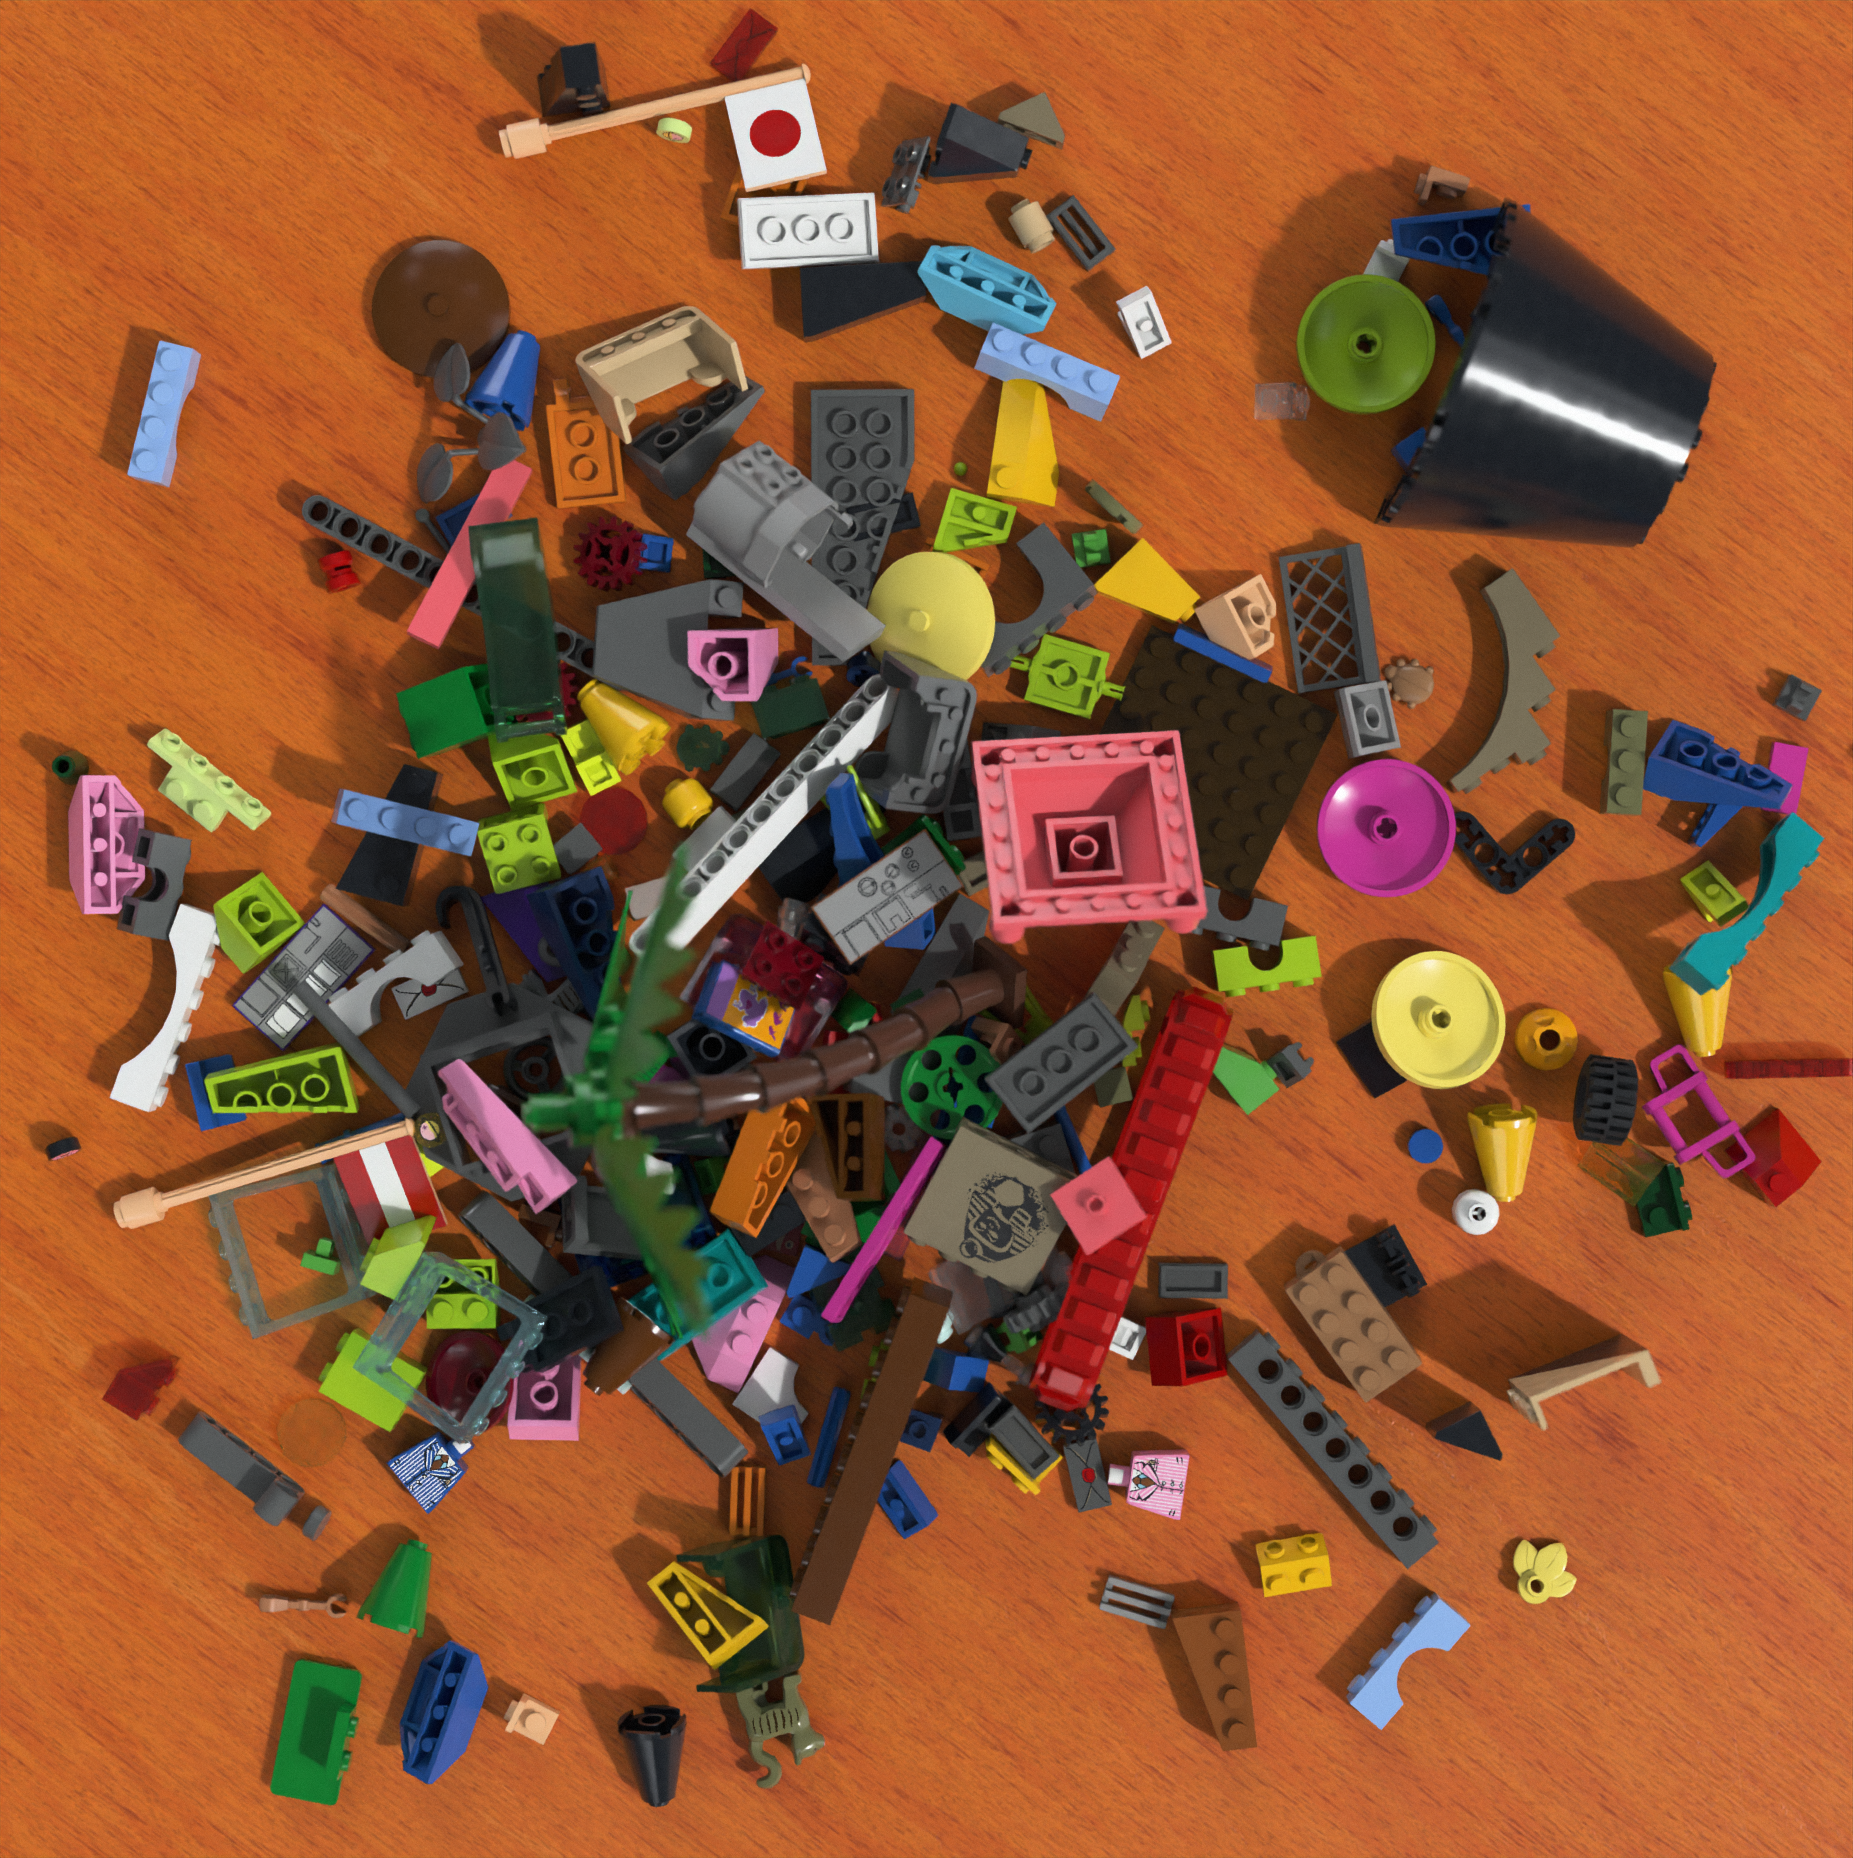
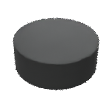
(316, 1522)

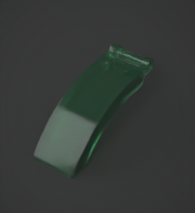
(518, 626)

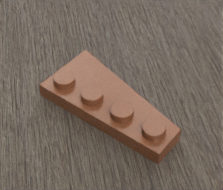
(828, 1217)

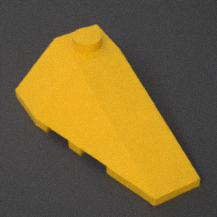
(1024, 449)

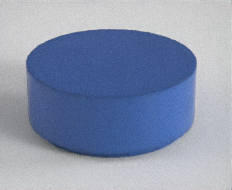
(1425, 1145)

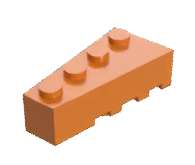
(762, 1165)

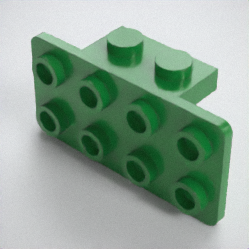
(317, 1732)

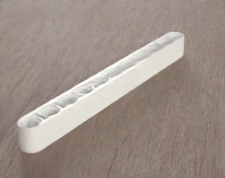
(780, 807)

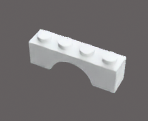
(427, 961)

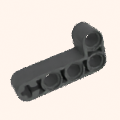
(242, 1467)

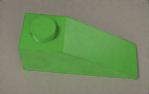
(1245, 1078)

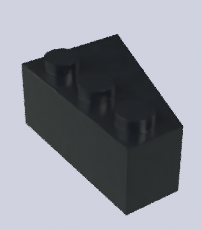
(574, 82)

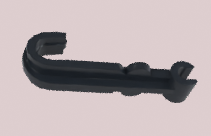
(483, 942)

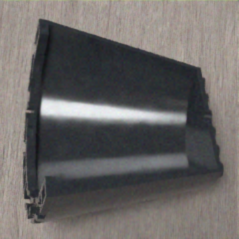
(1560, 406)

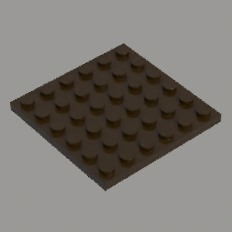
(1241, 750)

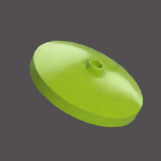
(1371, 312)

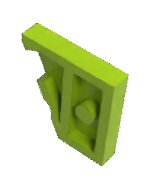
(973, 522)

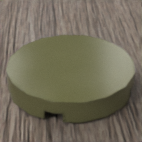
(1114, 507)

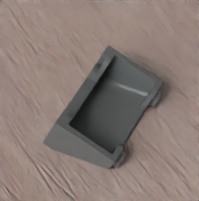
(923, 737)

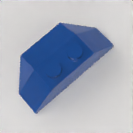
(441, 1711)

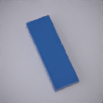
(1200, 642)

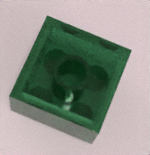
(790, 708)

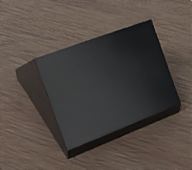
(705, 1051)
(1367, 1060)
(1465, 1429)

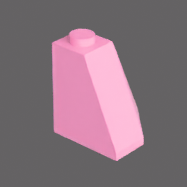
(734, 660)

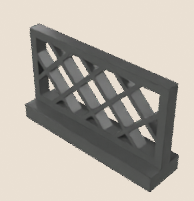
(1360, 617)

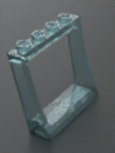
(344, 1228)
(403, 1316)

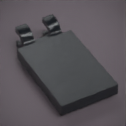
(578, 1315)

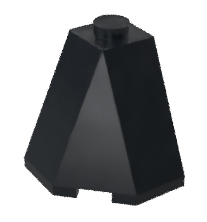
(976, 149)

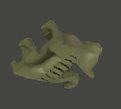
(776, 1718)

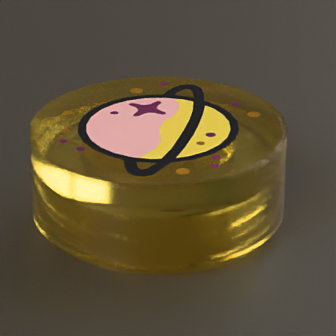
(429, 1130)

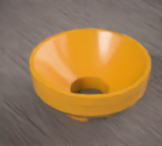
(1529, 1032)

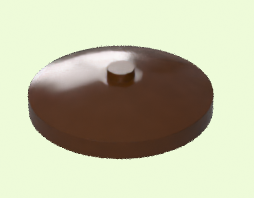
(438, 298)

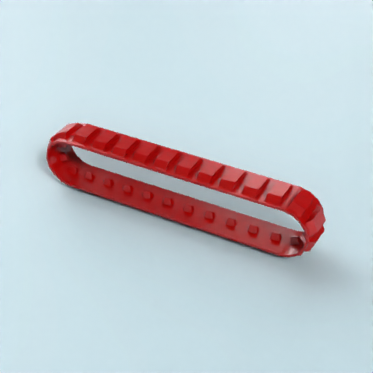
(1147, 1160)

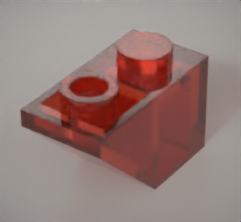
(137, 1386)

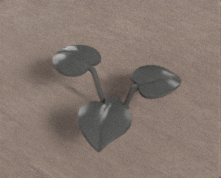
(497, 440)

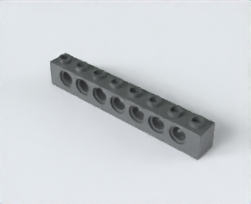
(1407, 1545)

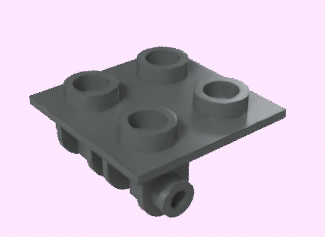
(909, 160)

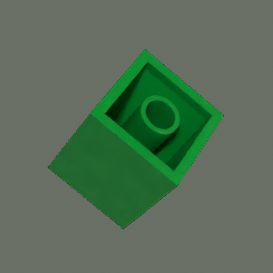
(449, 711)

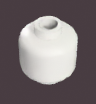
(1463, 1210)

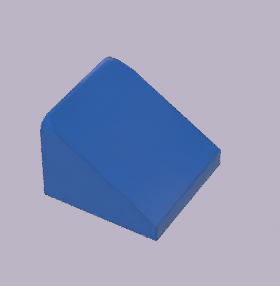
(657, 554)

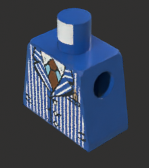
(431, 1468)

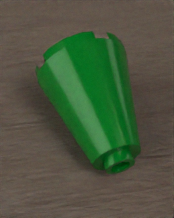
(401, 1590)

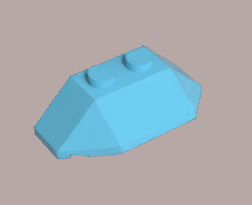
(985, 289)

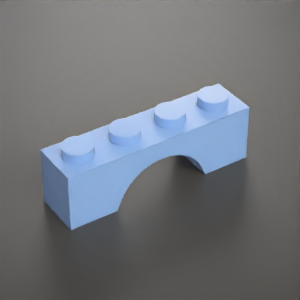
(1015, 356)
(168, 387)
(1433, 1626)

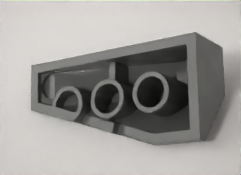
(687, 446)
(950, 950)

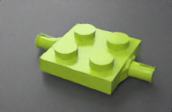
(1067, 676)

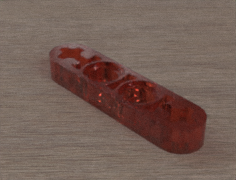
(1788, 1068)

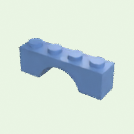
(405, 822)

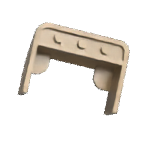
(655, 359)

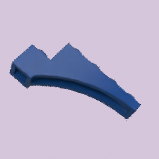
(858, 850)

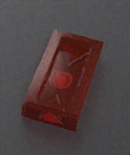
(744, 46)

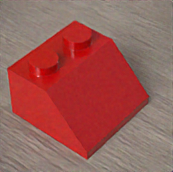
(1186, 1347)

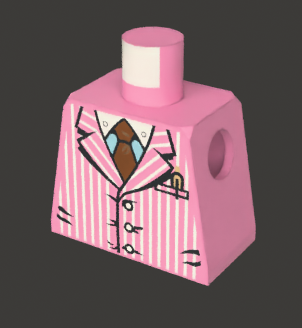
(1153, 1480)

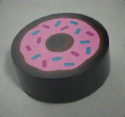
(62, 1148)

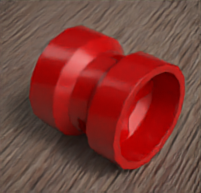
(339, 571)

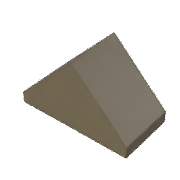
(1034, 120)

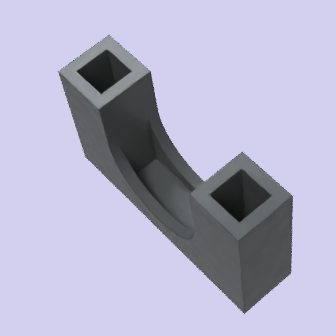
(1064, 592)

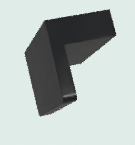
(971, 1424)

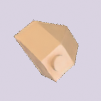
(1241, 618)

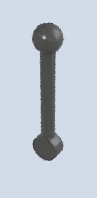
(423, 516)

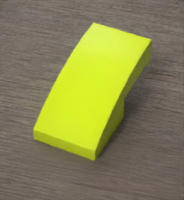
(590, 757)

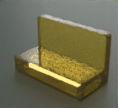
(1622, 1168)

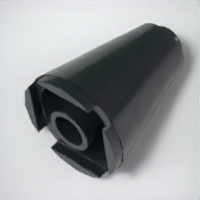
(690, 1138)
(654, 1750)

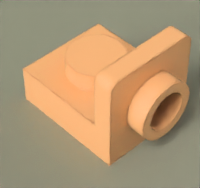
(531, 1718)

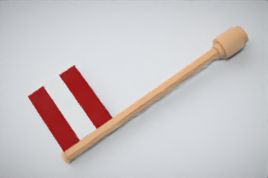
(377, 1169)

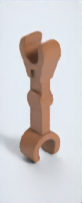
(276, 1603)

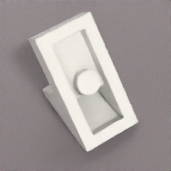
(1143, 322)

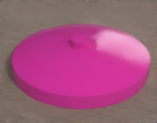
(1386, 828)

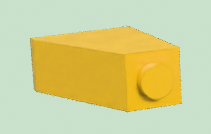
(1149, 585)

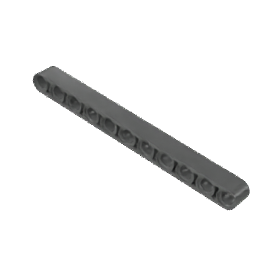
(427, 565)
(653, 1383)

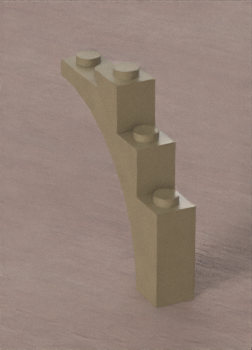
(1514, 732)
(1125, 963)

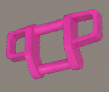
(1699, 1084)

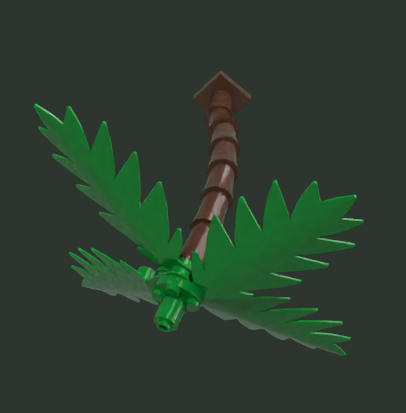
(610, 1107)

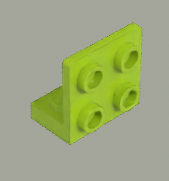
(518, 848)

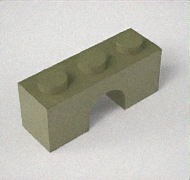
(1626, 761)

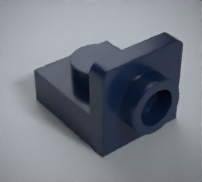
(922, 1429)

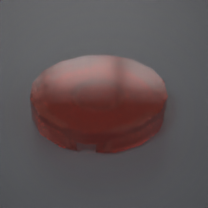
(615, 820)

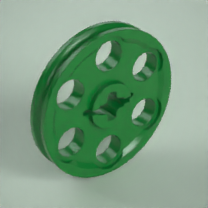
(935, 1079)

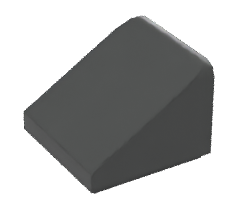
(576, 849)

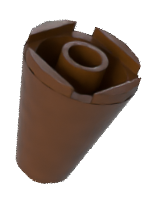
(627, 1352)

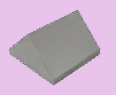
(1367, 719)

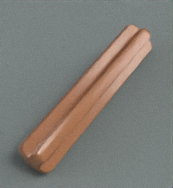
(364, 919)

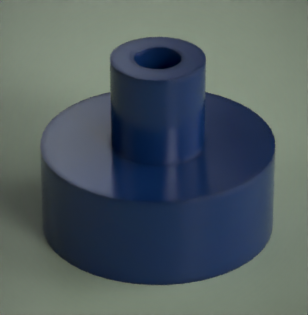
(862, 668)

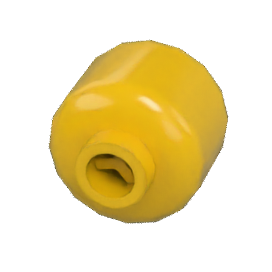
(687, 803)

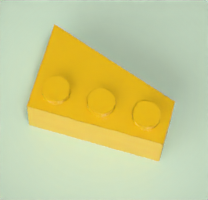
(706, 1615)

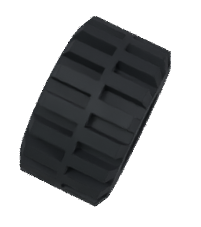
(1605, 1099)

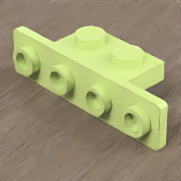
(202, 788)

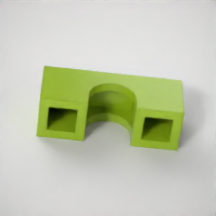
(1296, 963)

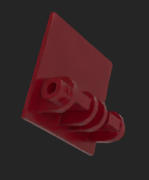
(781, 966)

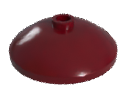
(458, 1373)

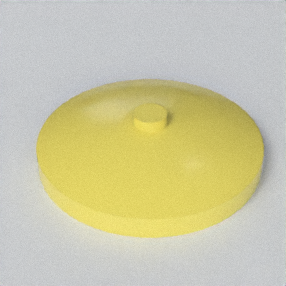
(934, 612)
(1438, 1020)

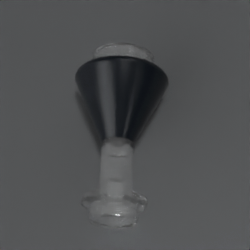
(986, 1344)

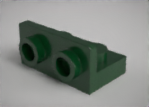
(1662, 1204)

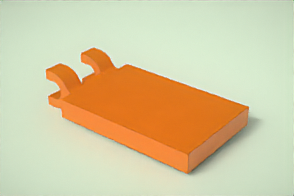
(583, 452)

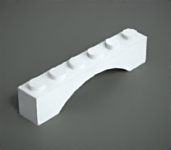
(144, 1077)

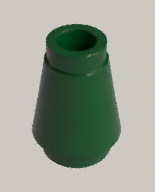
(77, 766)

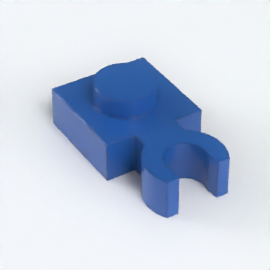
(804, 1319)

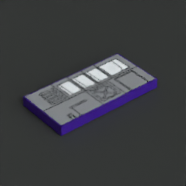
(323, 954)

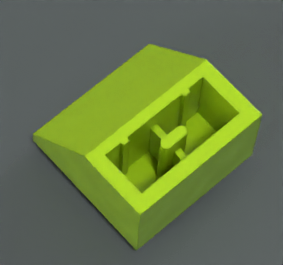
(462, 1308)

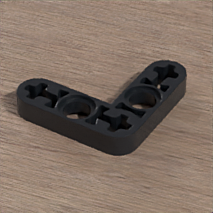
(1515, 861)

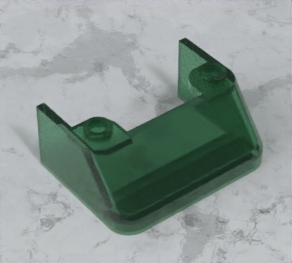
(760, 1580)

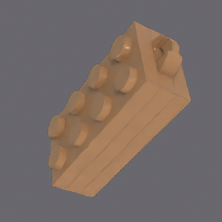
(1351, 1322)

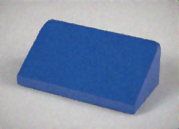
(905, 1501)

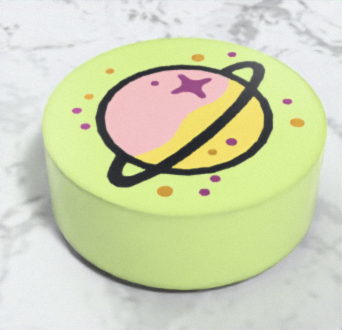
(674, 130)

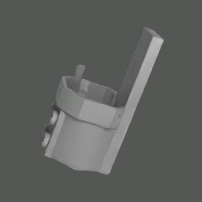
(764, 527)

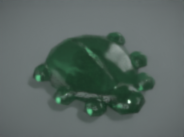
(701, 747)

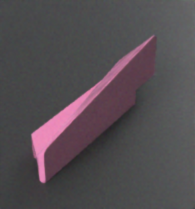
(502, 1139)

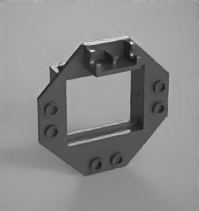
(475, 1031)

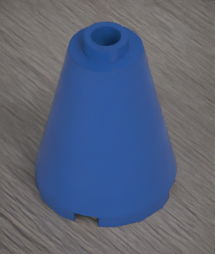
(509, 380)

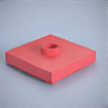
(1098, 1205)

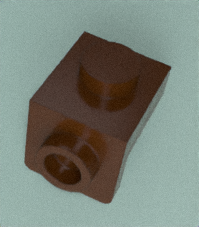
(546, 1217)

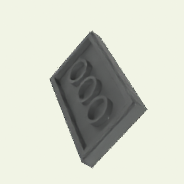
(1061, 1062)

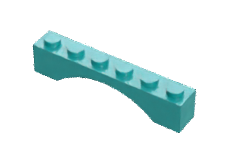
(1782, 855)

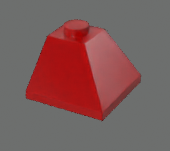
(1781, 1158)

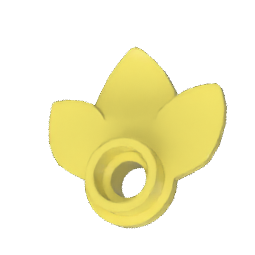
(1546, 1568)

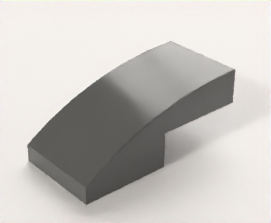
(745, 772)

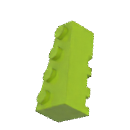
(295, 1082)

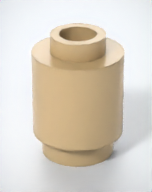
(1031, 225)

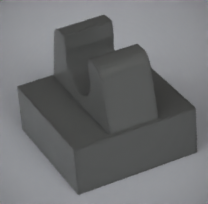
(1797, 697)
(1289, 1065)

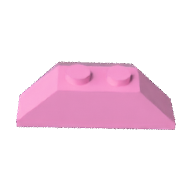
(102, 844)
(740, 1334)

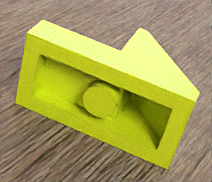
(1714, 894)

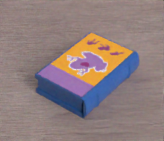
(742, 1010)

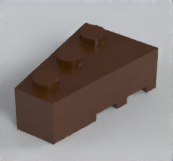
(853, 1143)

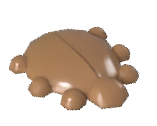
(1410, 682)

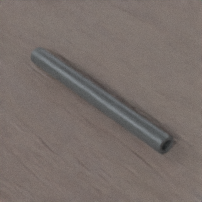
(356, 1049)

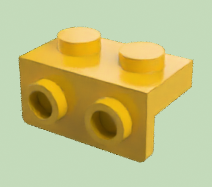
(1293, 1564)

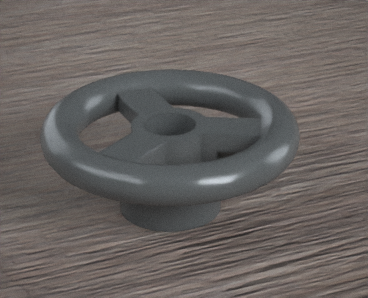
(524, 1067)

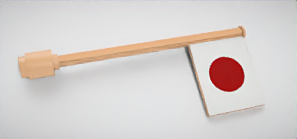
(766, 113)

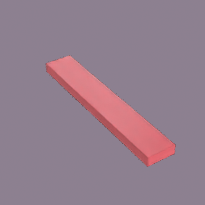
(457, 570)

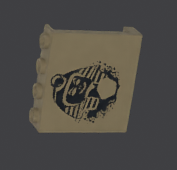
(991, 1207)

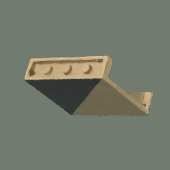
(1577, 1369)

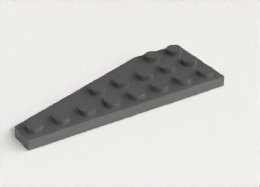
(859, 457)

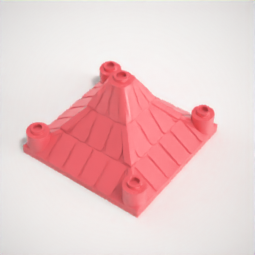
(1087, 831)

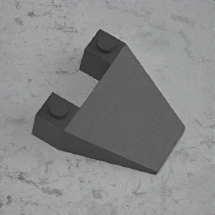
(645, 645)

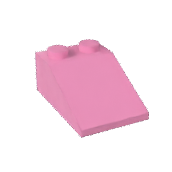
(547, 1403)

